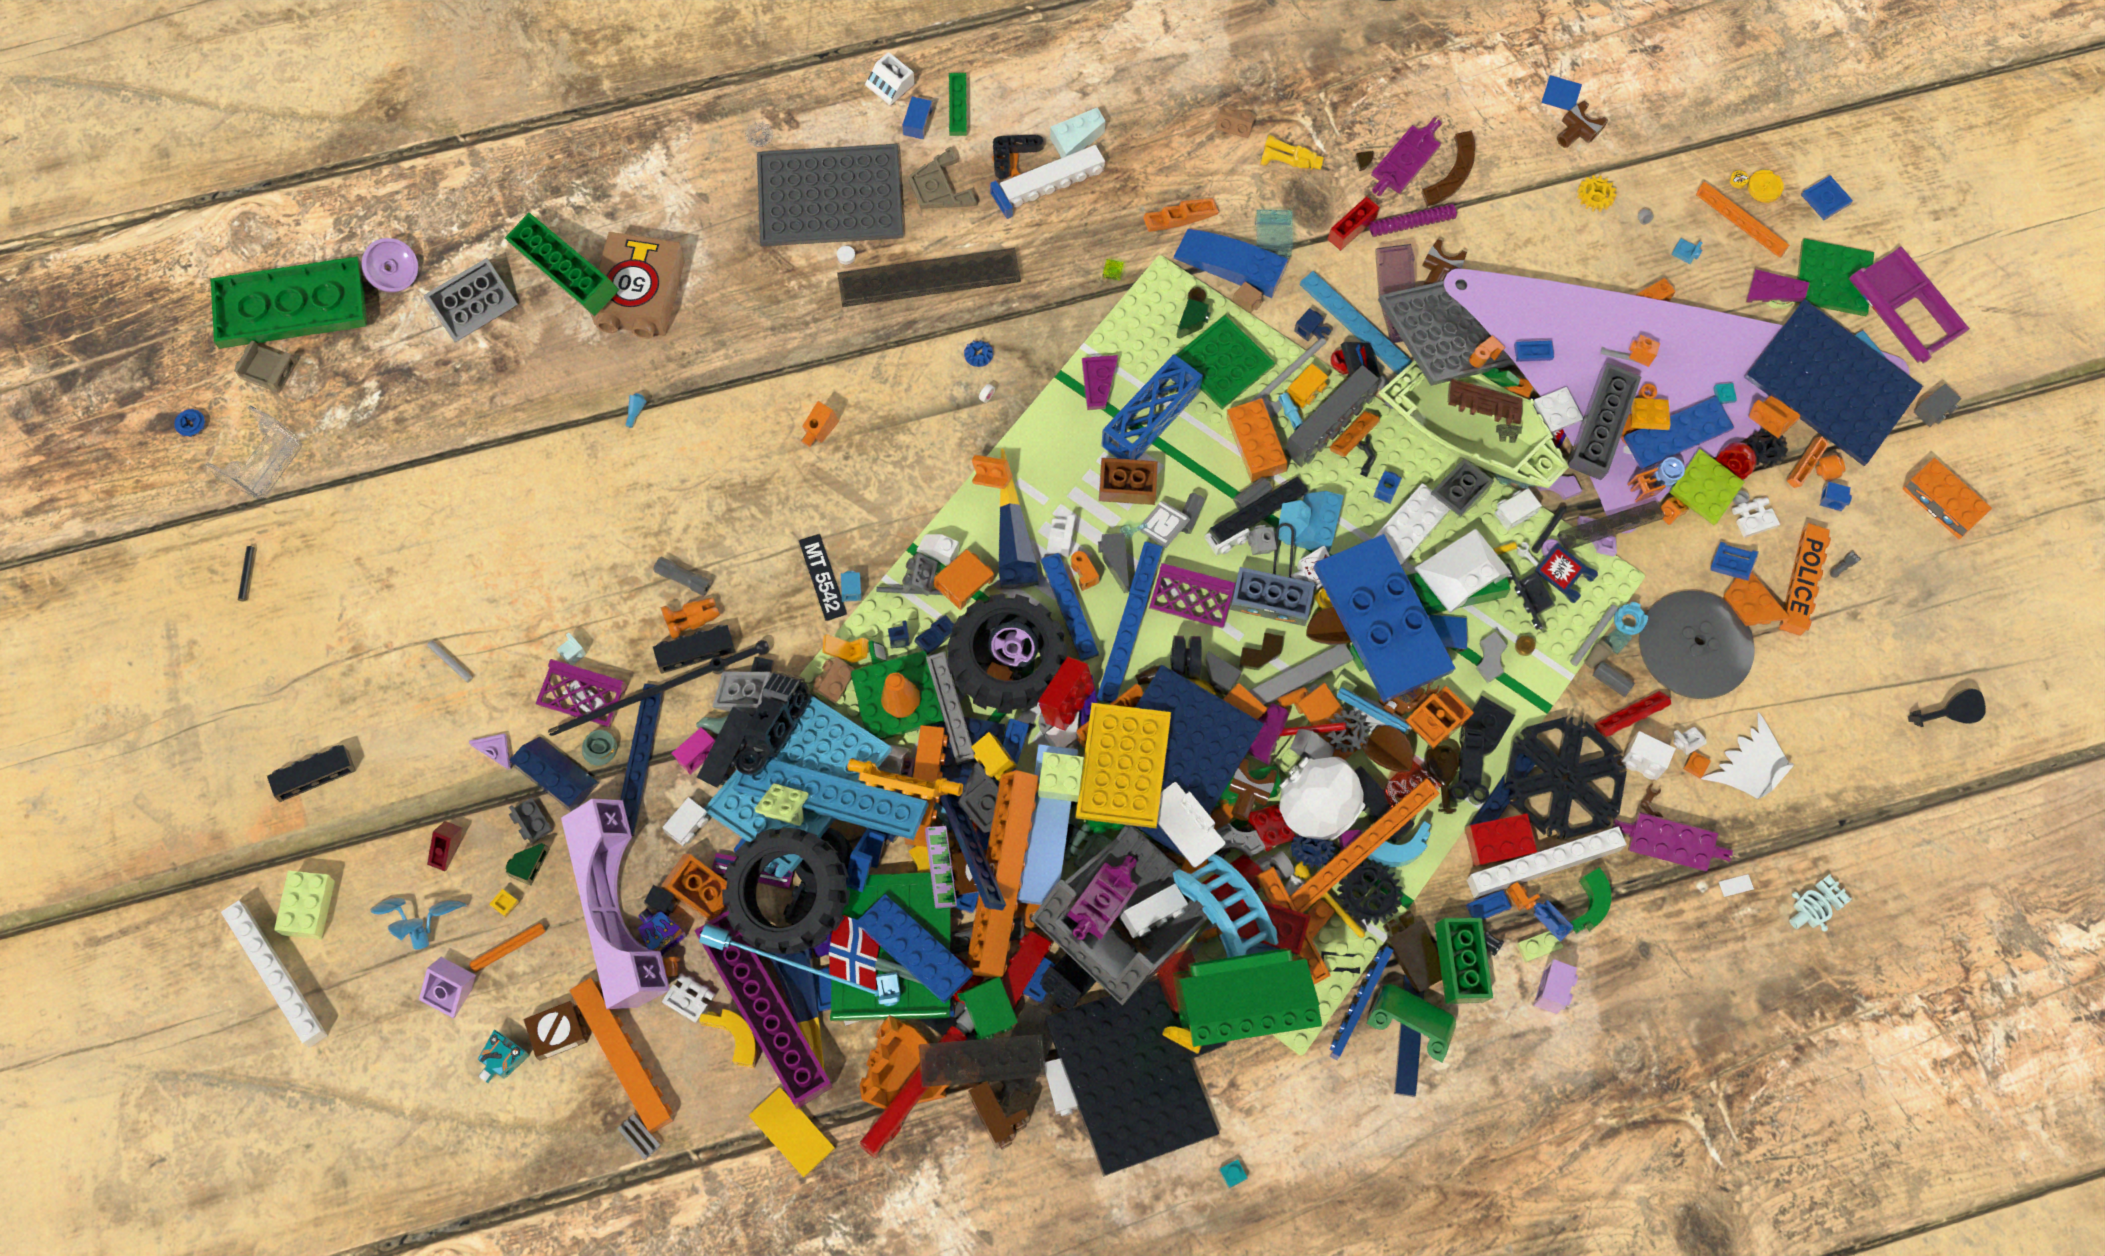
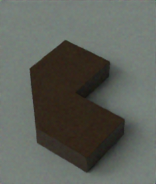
(1257, 659)

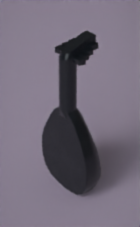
(1964, 707)

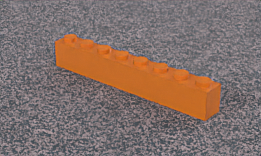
(622, 1056)

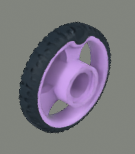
(1017, 638)

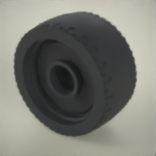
(839, 843)

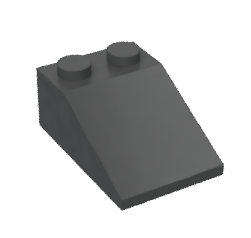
(1463, 488)

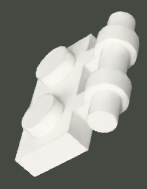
(1758, 522)
(686, 1004)

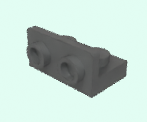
(919, 574)
(531, 821)

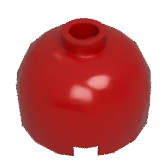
(1738, 459)

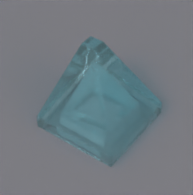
(1617, 640)

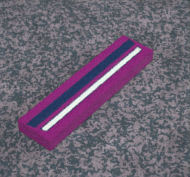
(721, 862)

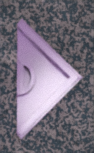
(495, 748)

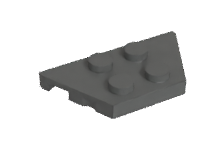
(979, 798)

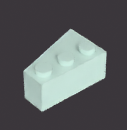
(1077, 132)

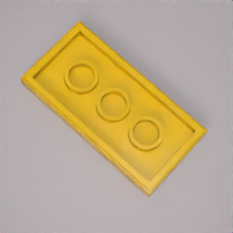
(791, 1132)

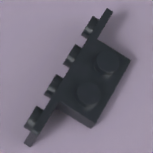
(1534, 594)

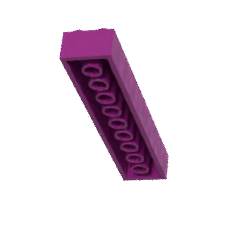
(768, 1017)

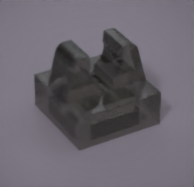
(1508, 430)

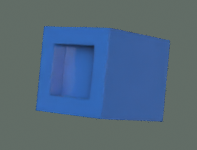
(1384, 493)
(1835, 496)

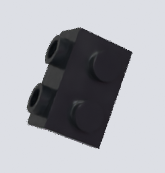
(801, 904)

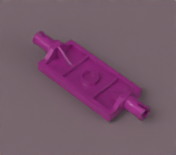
(1406, 158)
(1673, 841)
(1103, 899)

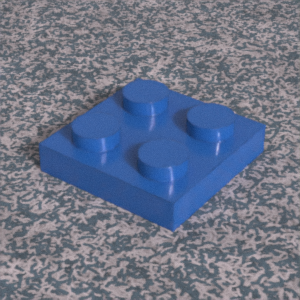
(1827, 197)

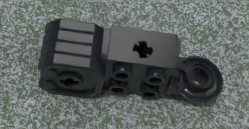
(775, 718)

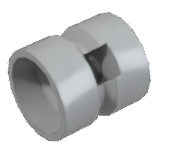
(1281, 865)

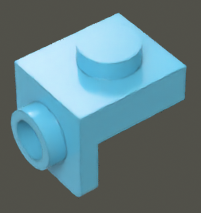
(888, 988)

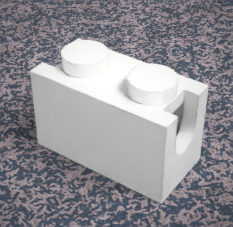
(1517, 509)
(686, 822)

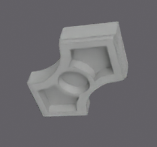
(1492, 648)
(1247, 842)

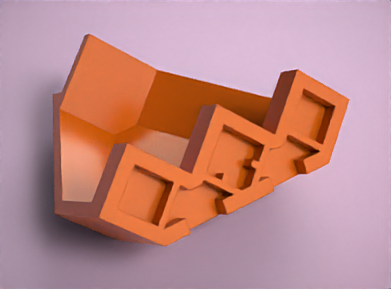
(894, 1063)

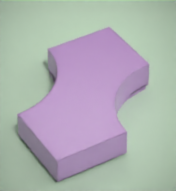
(1565, 487)
(1603, 546)

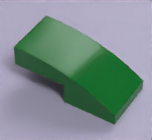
(1503, 379)

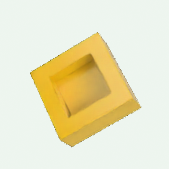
(504, 903)

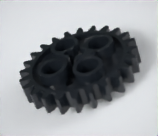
(1385, 903)

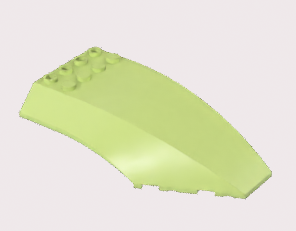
(1474, 437)

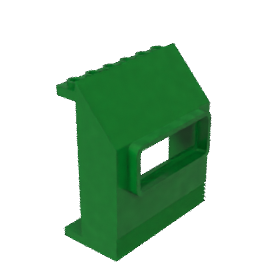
(1246, 997)

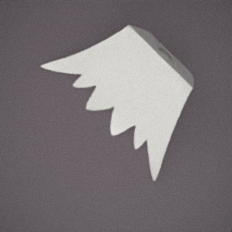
(1757, 767)

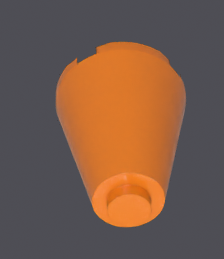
(899, 696)

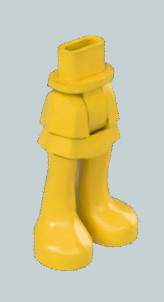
(1301, 156)

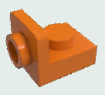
(1672, 509)
(1520, 898)

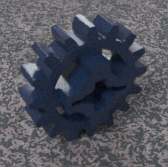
(1312, 850)

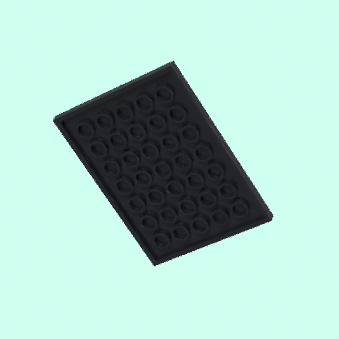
(1131, 1080)

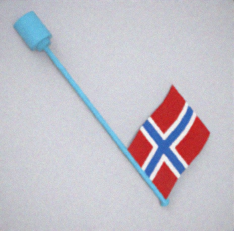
(850, 954)

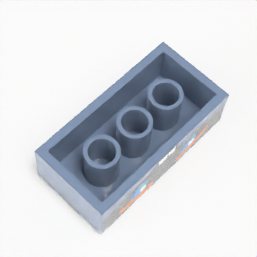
(1272, 596)

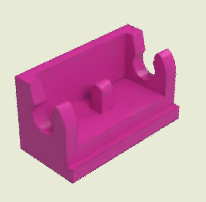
(694, 750)

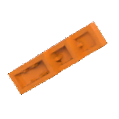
(1181, 215)

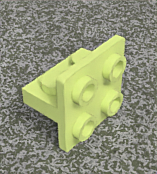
(783, 804)

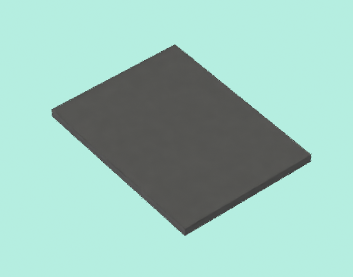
(829, 195)

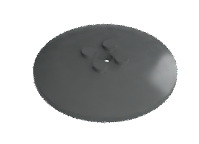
(1690, 668)

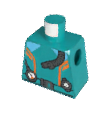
(500, 1057)

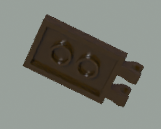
(1414, 952)

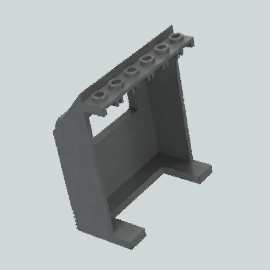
(1110, 959)

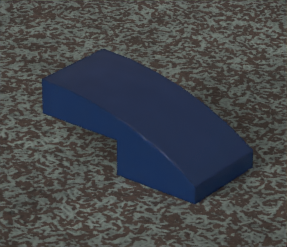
(936, 635)

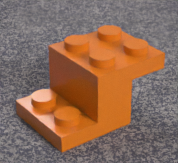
(1439, 717)

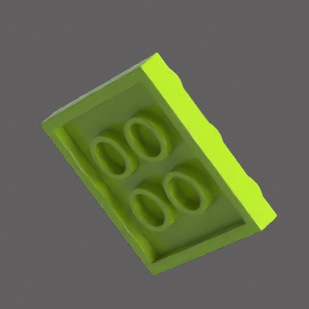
(1707, 487)

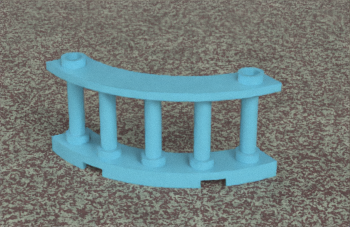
(1192, 888)

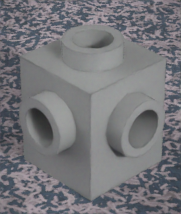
(1262, 540)

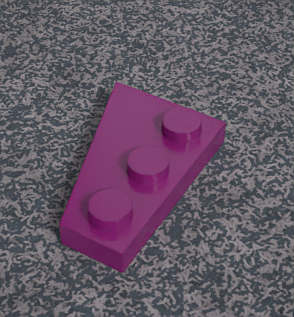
(1770, 286)
(1098, 377)
(1274, 722)

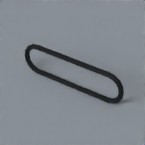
(1291, 550)

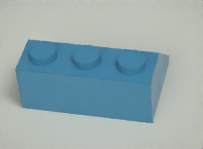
(1323, 520)

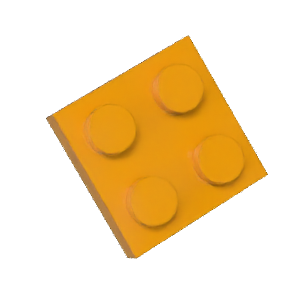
(1650, 414)

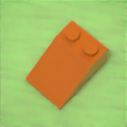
(696, 886)

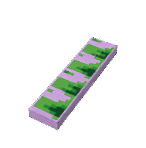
(940, 867)

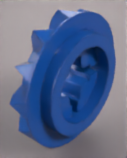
(978, 360)
(181, 424)

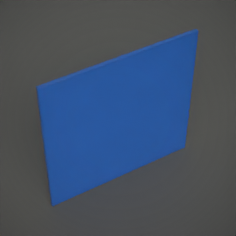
(1561, 93)
(1451, 630)

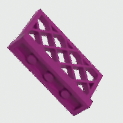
(1192, 579)
(582, 676)

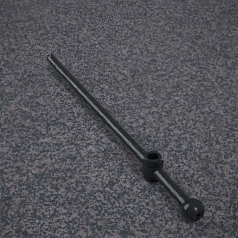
(761, 647)

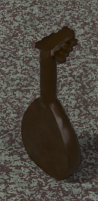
(1443, 765)

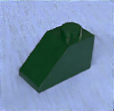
(1193, 318)
(527, 863)

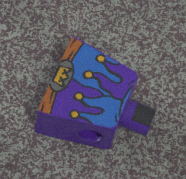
(659, 931)

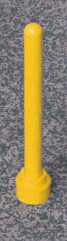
(1303, 872)

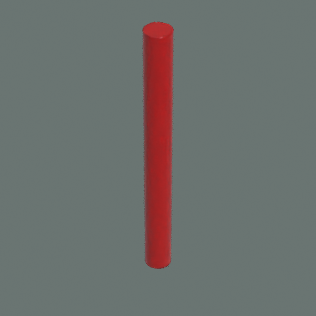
(1315, 728)

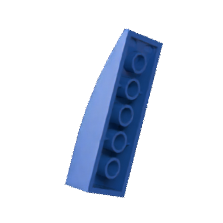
(1232, 260)

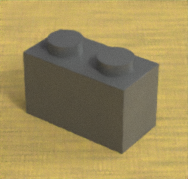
(1937, 405)

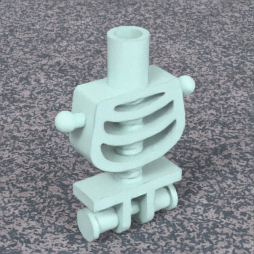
(1812, 911)

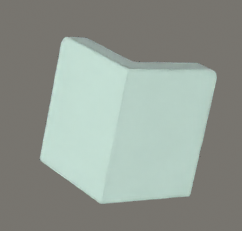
(571, 650)

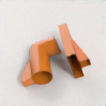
(1210, 933)

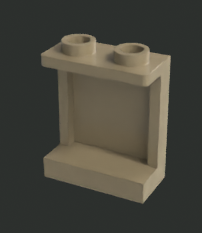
(265, 367)

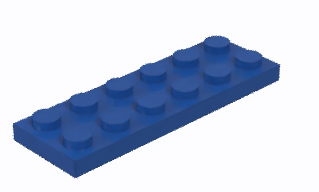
(1686, 431)
(914, 948)

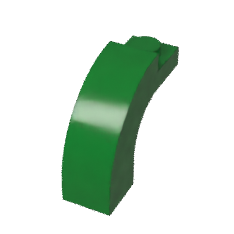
(1599, 895)

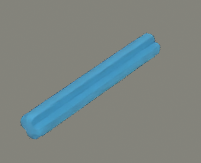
(1372, 710)

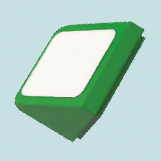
(877, 652)

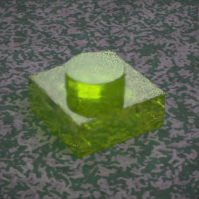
(1113, 269)

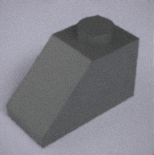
(1221, 674)

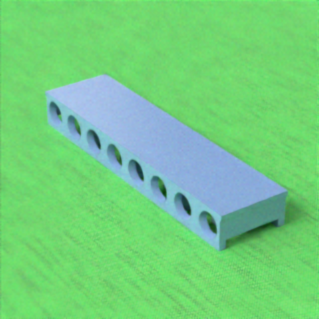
(1045, 840)

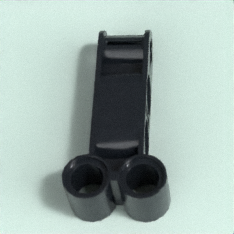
(1470, 767)

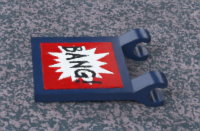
(1562, 571)

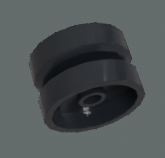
(1190, 657)

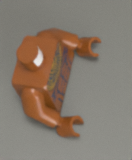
(1409, 701)

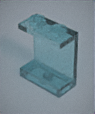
(1274, 231)

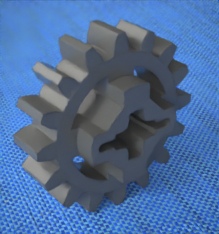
(1352, 737)

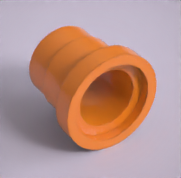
(671, 966)

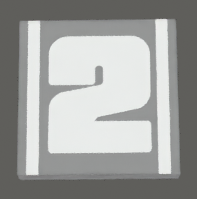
(1164, 524)

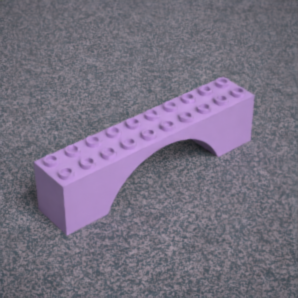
(596, 843)

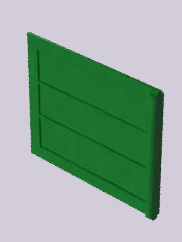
(915, 896)

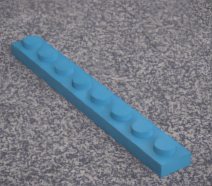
(1355, 322)

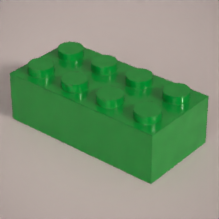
(1463, 960)

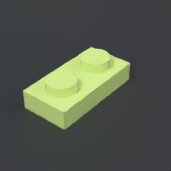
(1539, 946)

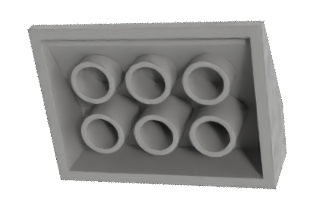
(470, 300)

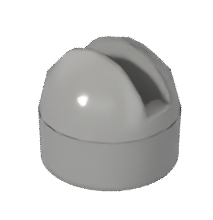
(1645, 216)
(1741, 497)

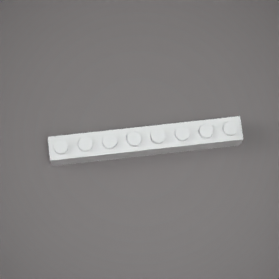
(1546, 862)
(274, 974)

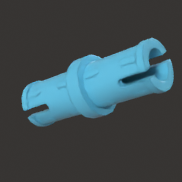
(1290, 410)

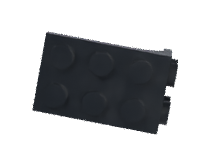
(1067, 982)

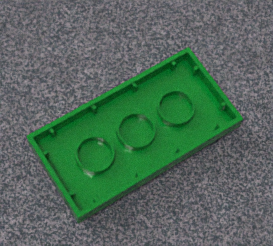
(288, 302)

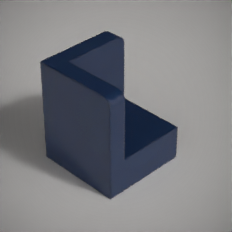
(899, 636)

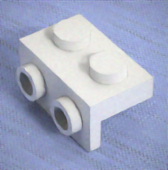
(1227, 545)

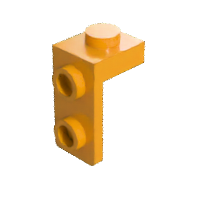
(845, 650)

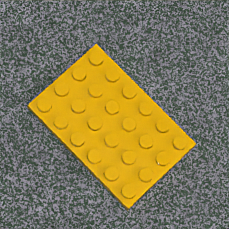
(1123, 765)

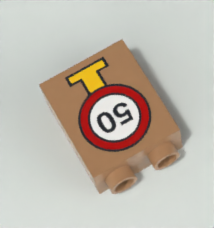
(648, 283)

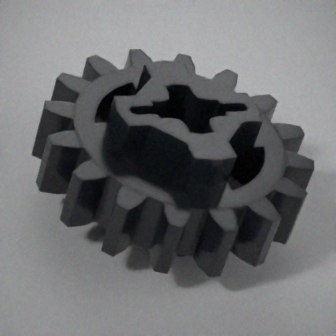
(1776, 448)

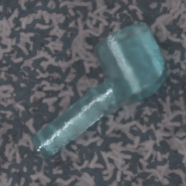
(1130, 532)

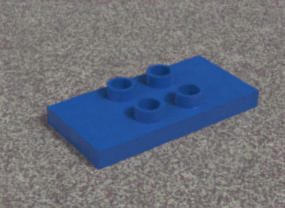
(1384, 618)

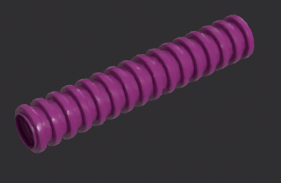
(1413, 220)

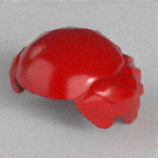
(1338, 362)

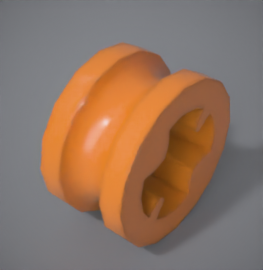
(1646, 387)

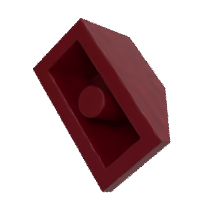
(444, 845)

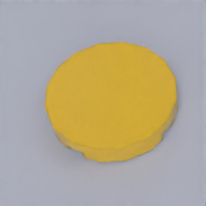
(1765, 186)

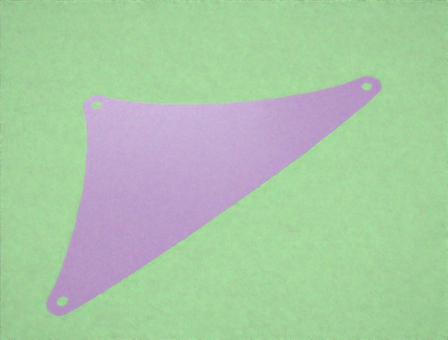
(1693, 356)

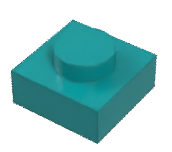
(1725, 393)
(1233, 1174)

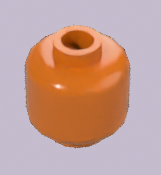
(1830, 467)

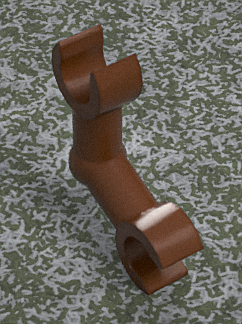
(1645, 803)

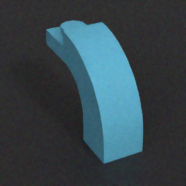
(1402, 855)

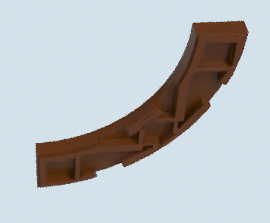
(1459, 173)

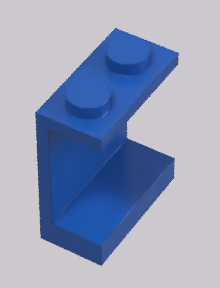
(865, 854)

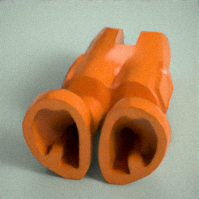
(696, 613)

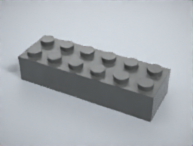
(1332, 416)
(1604, 421)

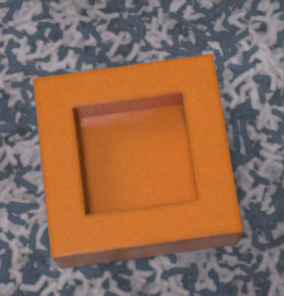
(1697, 764)

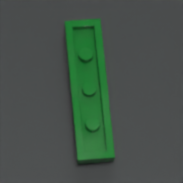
(957, 104)

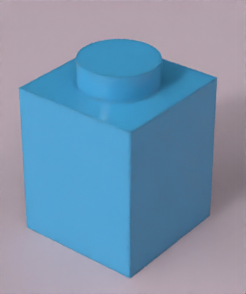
(850, 586)

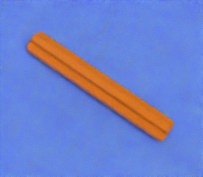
(507, 947)

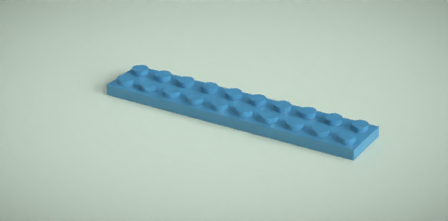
(840, 798)

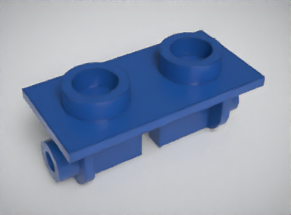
(1553, 920)

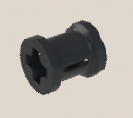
(1492, 943)

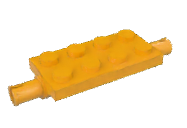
(908, 785)

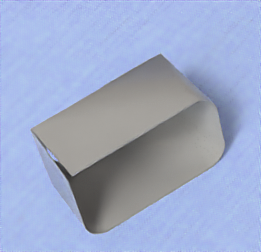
(1311, 745)

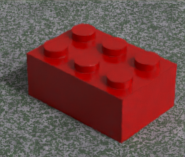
(1066, 693)
(1500, 840)

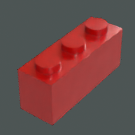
(1353, 223)

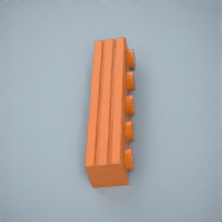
(1807, 462)

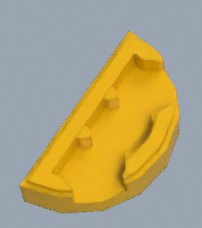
(1181, 1036)

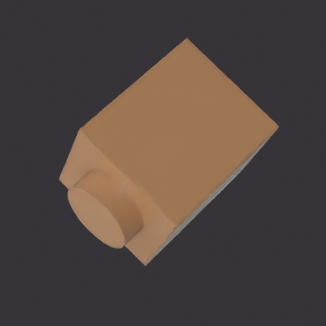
(1247, 297)

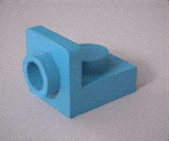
(1687, 251)

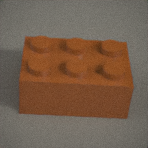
(1128, 481)

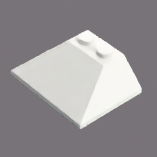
(1462, 570)

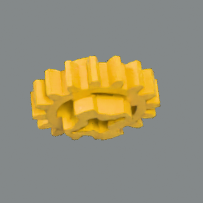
(1596, 193)

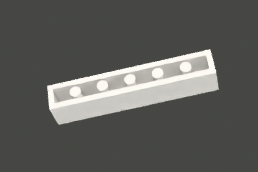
(1053, 176)

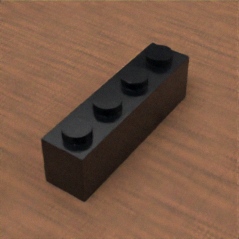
(693, 648)
(724, 748)
(311, 773)
(1376, 803)

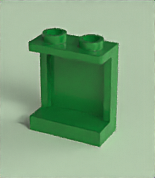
(988, 1008)

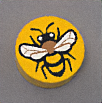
(1739, 179)

